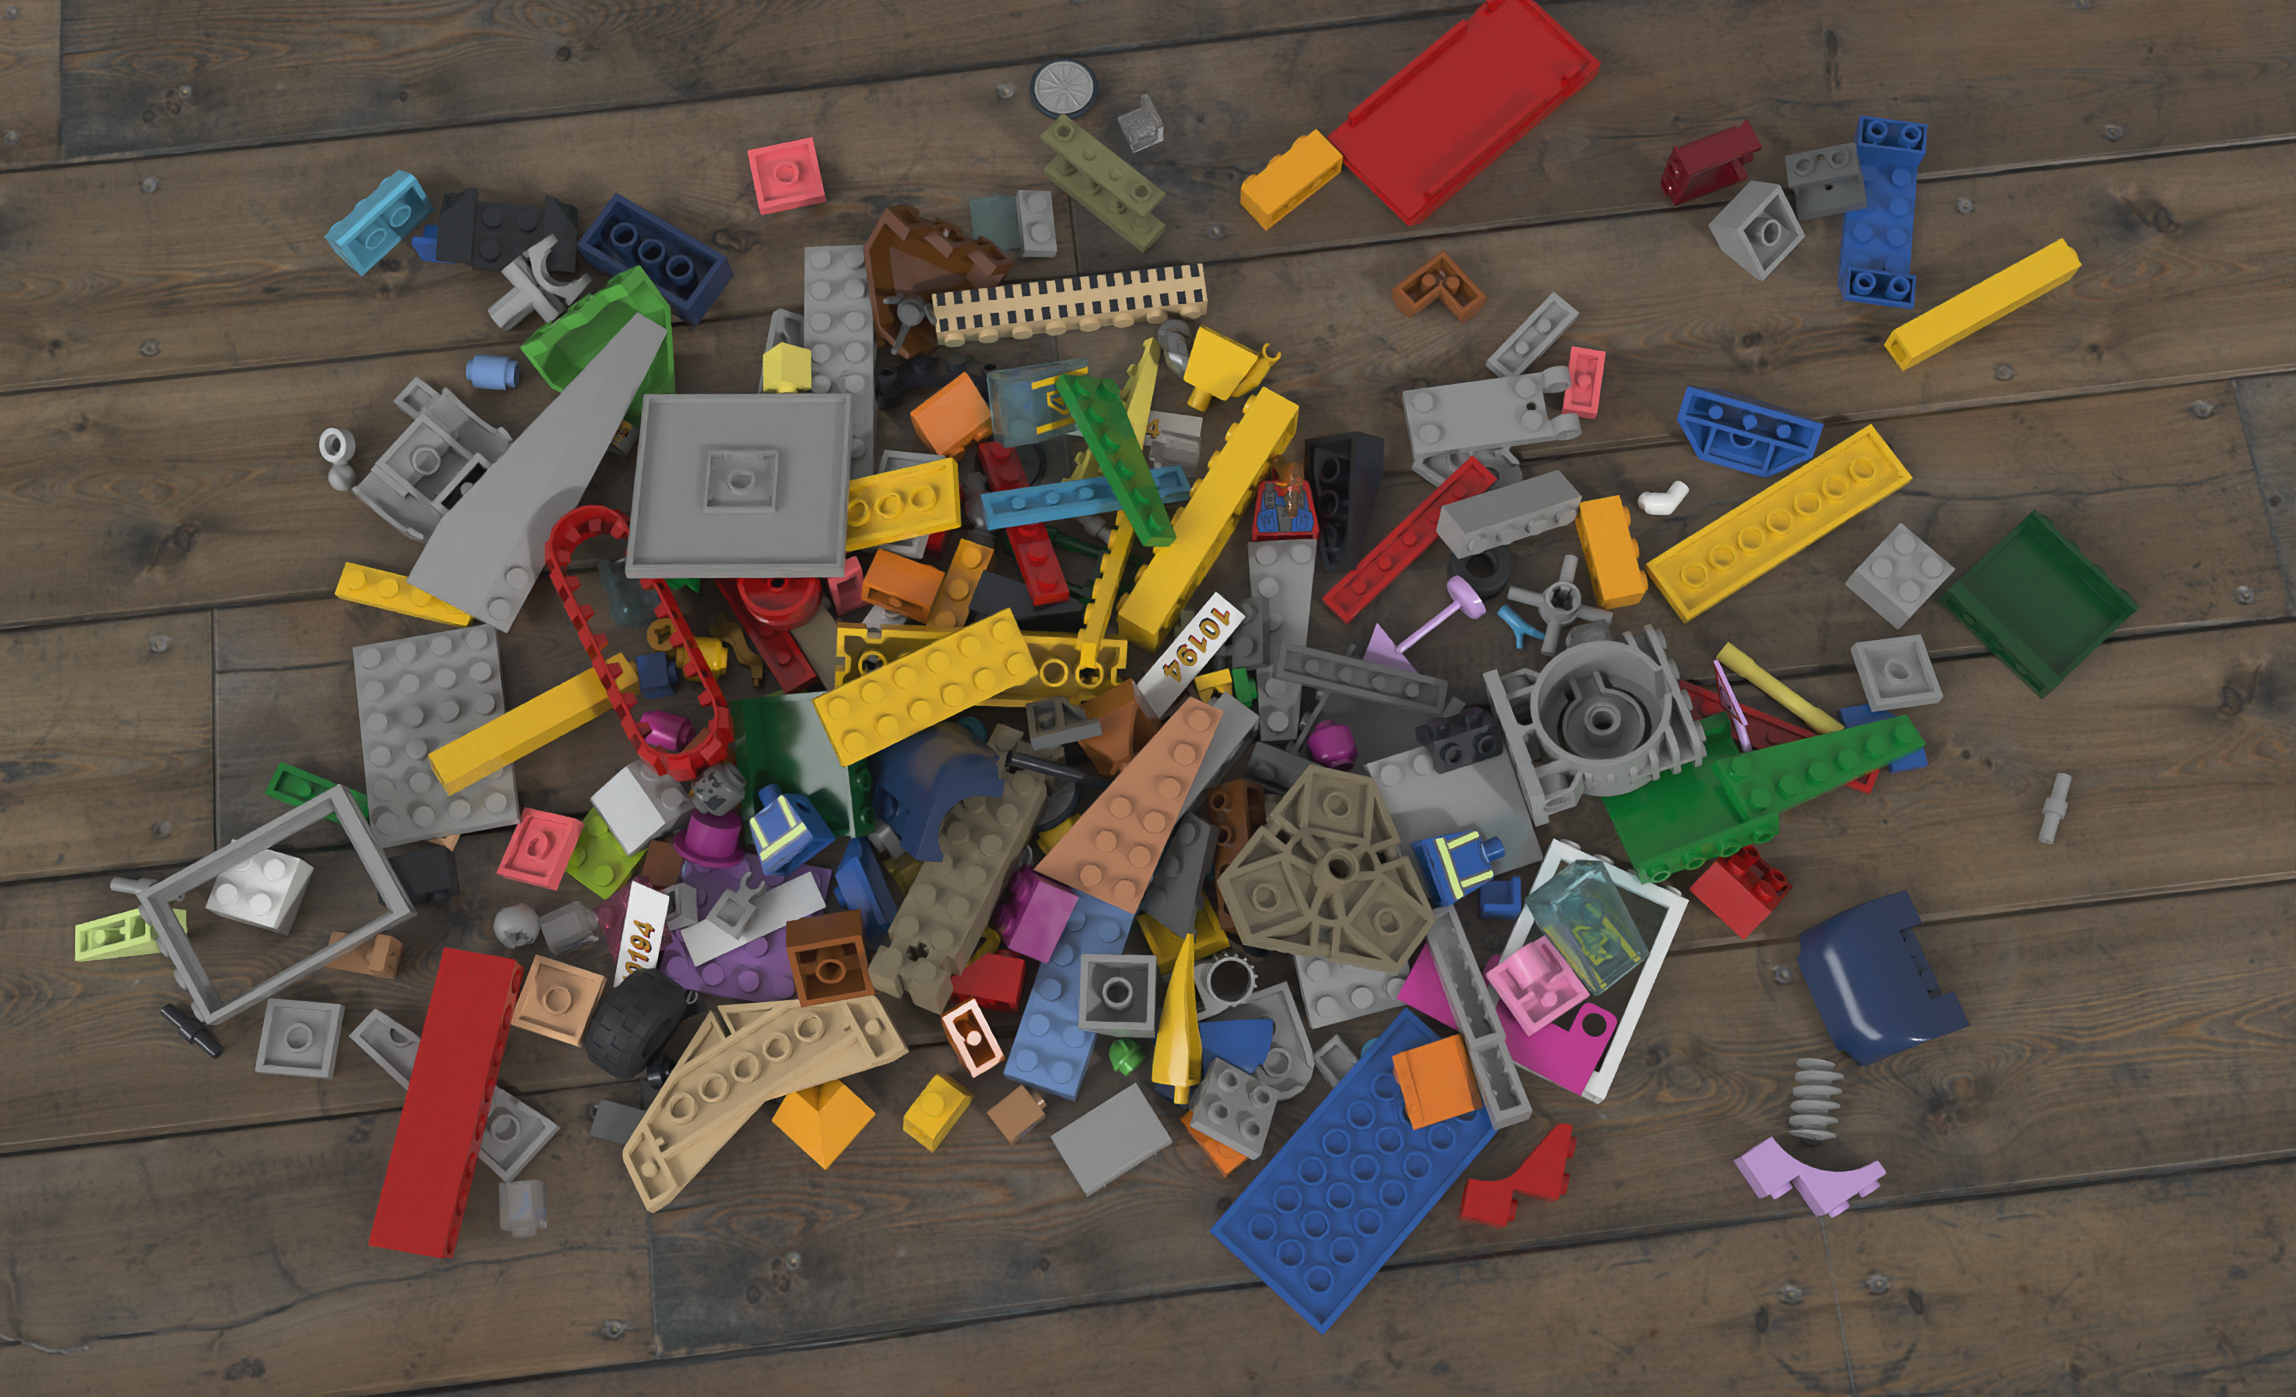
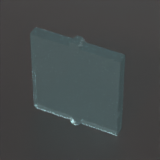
(997, 221)

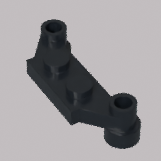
(928, 373)

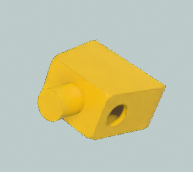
(936, 1110)

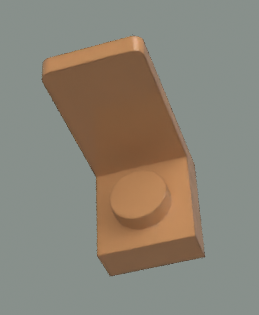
(375, 958)

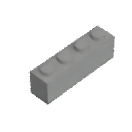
(1508, 514)

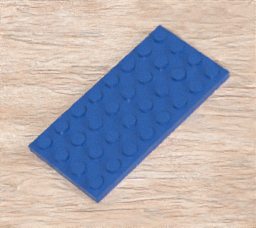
(1349, 1184)

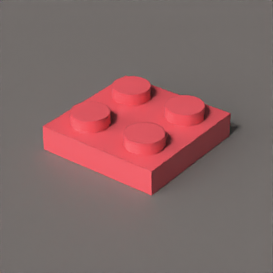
(786, 176)
(540, 848)

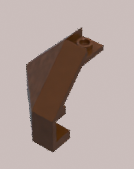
(924, 260)

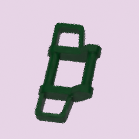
(1083, 594)

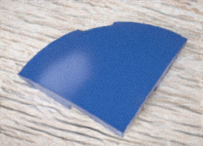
(1236, 1042)

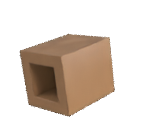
(1018, 1113)

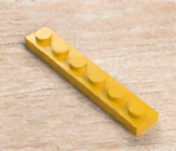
(1105, 591)

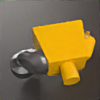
(1216, 363)

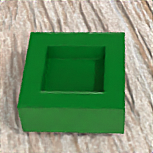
(1243, 687)

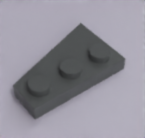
(1179, 880)

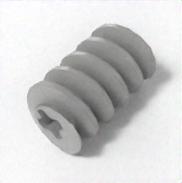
(1815, 1099)

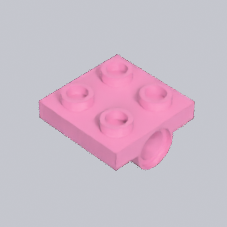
(1537, 985)

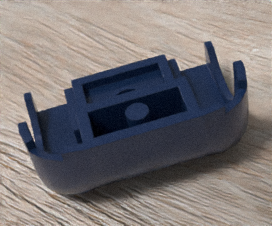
(927, 776)
(1876, 981)

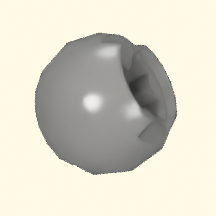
(516, 925)

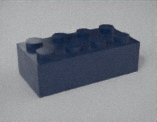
(677, 264)

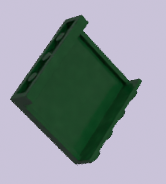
(2038, 603)
(786, 745)

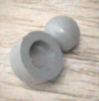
(338, 446)

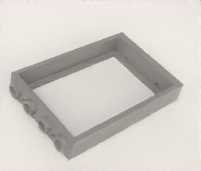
(175, 943)

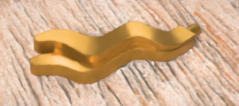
(733, 636)

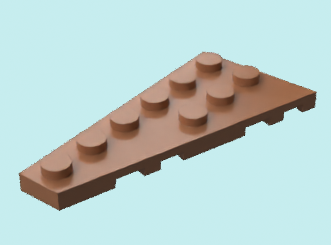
(1127, 827)

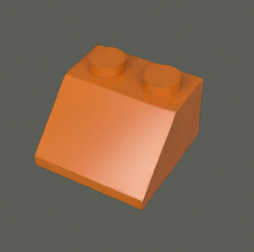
(953, 419)

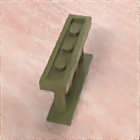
(1103, 183)

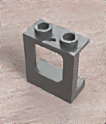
(1814, 178)

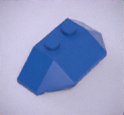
(1746, 431)
(866, 889)

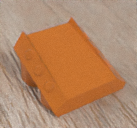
(1437, 1081)

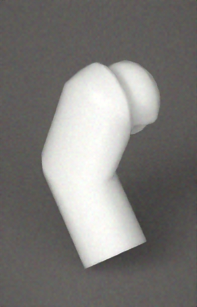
(1663, 503)

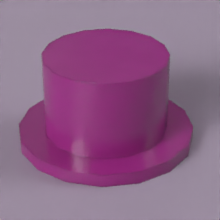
(711, 840)

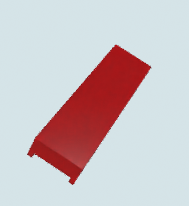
(447, 1104)

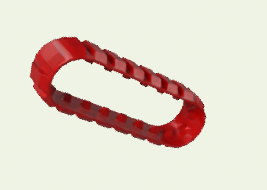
(564, 538)

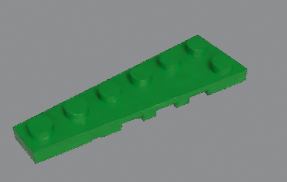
(1110, 436)
(1809, 767)

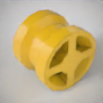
(655, 639)

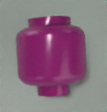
(1333, 746)

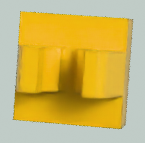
(1212, 682)

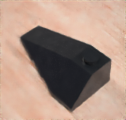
(1344, 486)

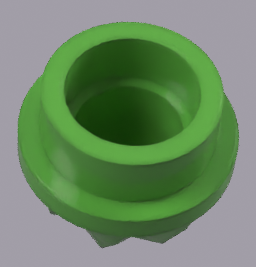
(1126, 1055)

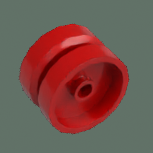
(781, 602)

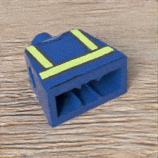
(787, 831)
(1456, 864)

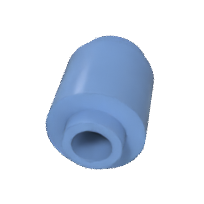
(493, 372)

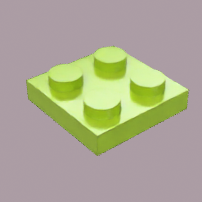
(600, 860)

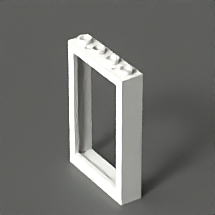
(1665, 896)

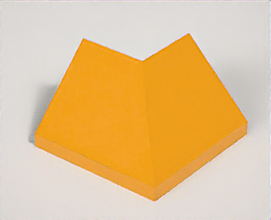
(823, 1119)

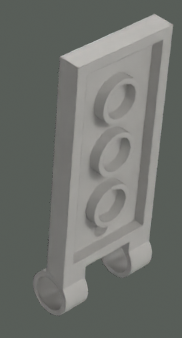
(1487, 414)

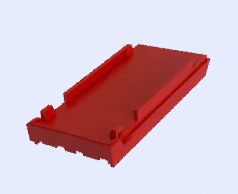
(1461, 105)

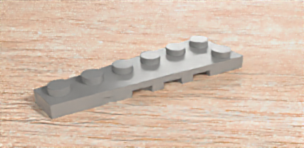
(1285, 576)
(512, 1129)

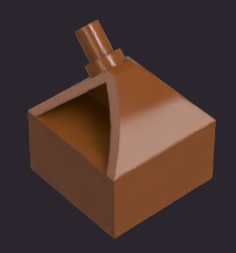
(1126, 727)
(829, 957)

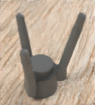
(911, 312)

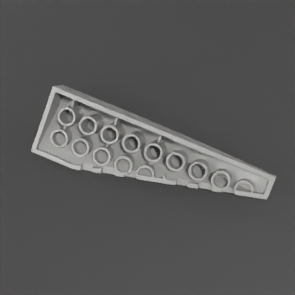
(495, 536)

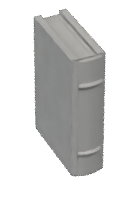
(1111, 1139)

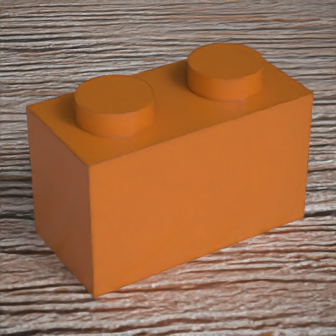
(902, 585)

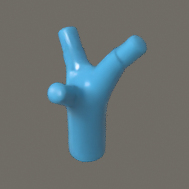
(1518, 625)

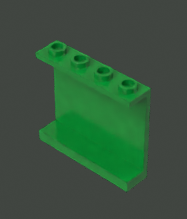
(1686, 815)

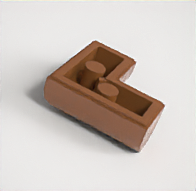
(1441, 280)

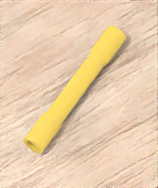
(1747, 668)

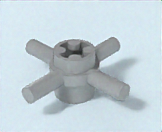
(1556, 617)

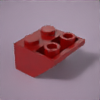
(1741, 889)

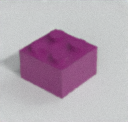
(1034, 913)

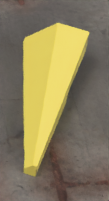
(1137, 402)

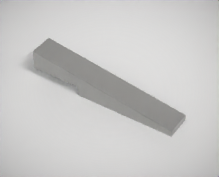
(1477, 1021)

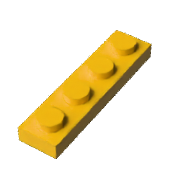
(392, 593)

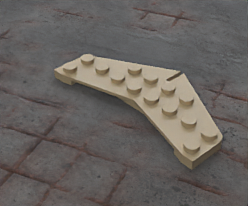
(727, 1078)

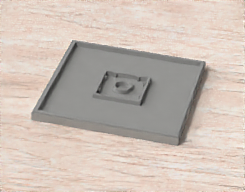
(741, 486)

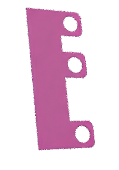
(1551, 1051)

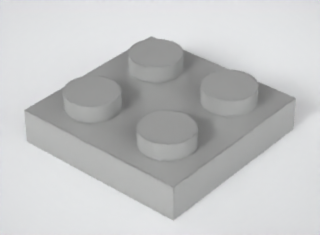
(1896, 673)
(300, 1038)

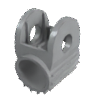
(1212, 999)

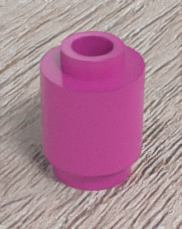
(668, 730)

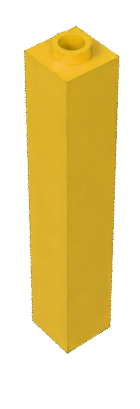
(1982, 304)
(528, 727)

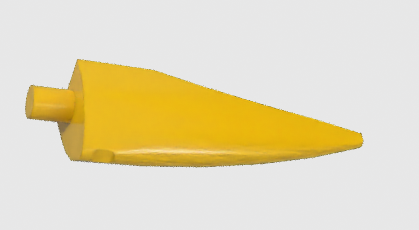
(1178, 1038)

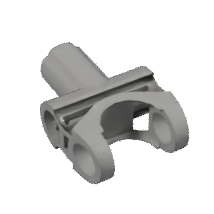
(534, 289)

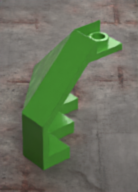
(571, 342)

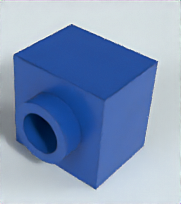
(657, 675)

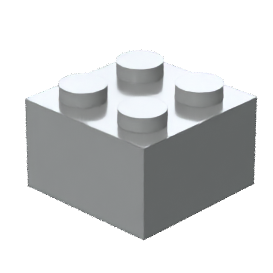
(1899, 576)

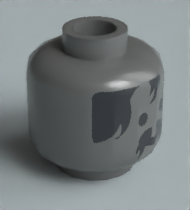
(718, 789)

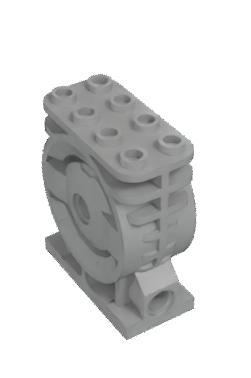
(1598, 760)

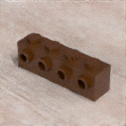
(1238, 812)

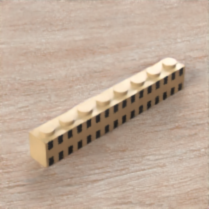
(1070, 305)

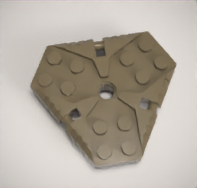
(1287, 893)

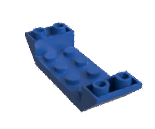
(1879, 238)

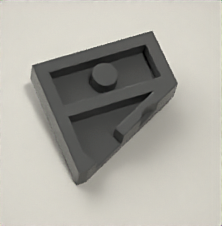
(1058, 722)

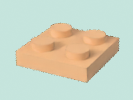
(558, 1000)

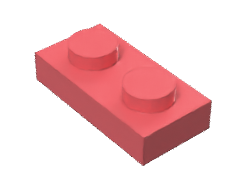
(1586, 377)

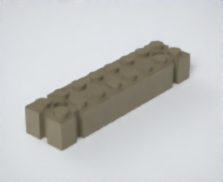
(957, 897)

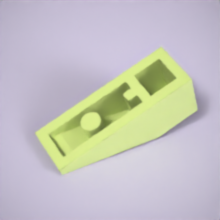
(118, 936)

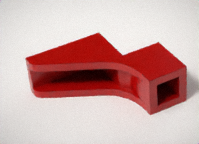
(1537, 1177)

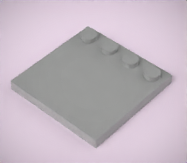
(1464, 799)

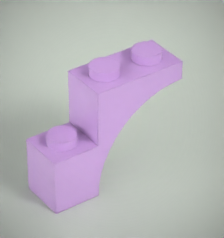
(1771, 1169)

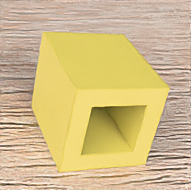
(786, 369)

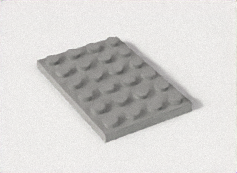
(414, 701)

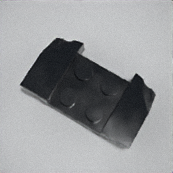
(496, 233)

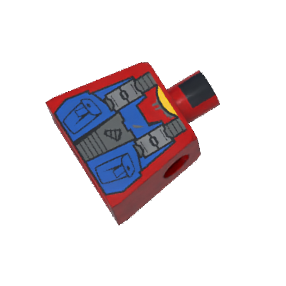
(1271, 517)

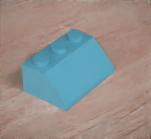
(380, 221)

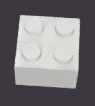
(262, 891)

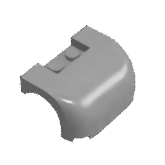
(431, 467)

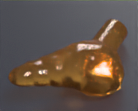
(1290, 481)

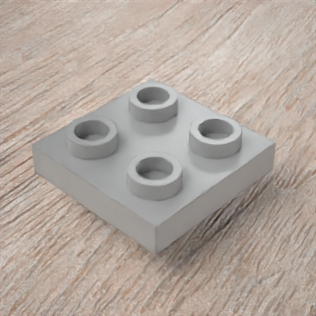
(1233, 1108)

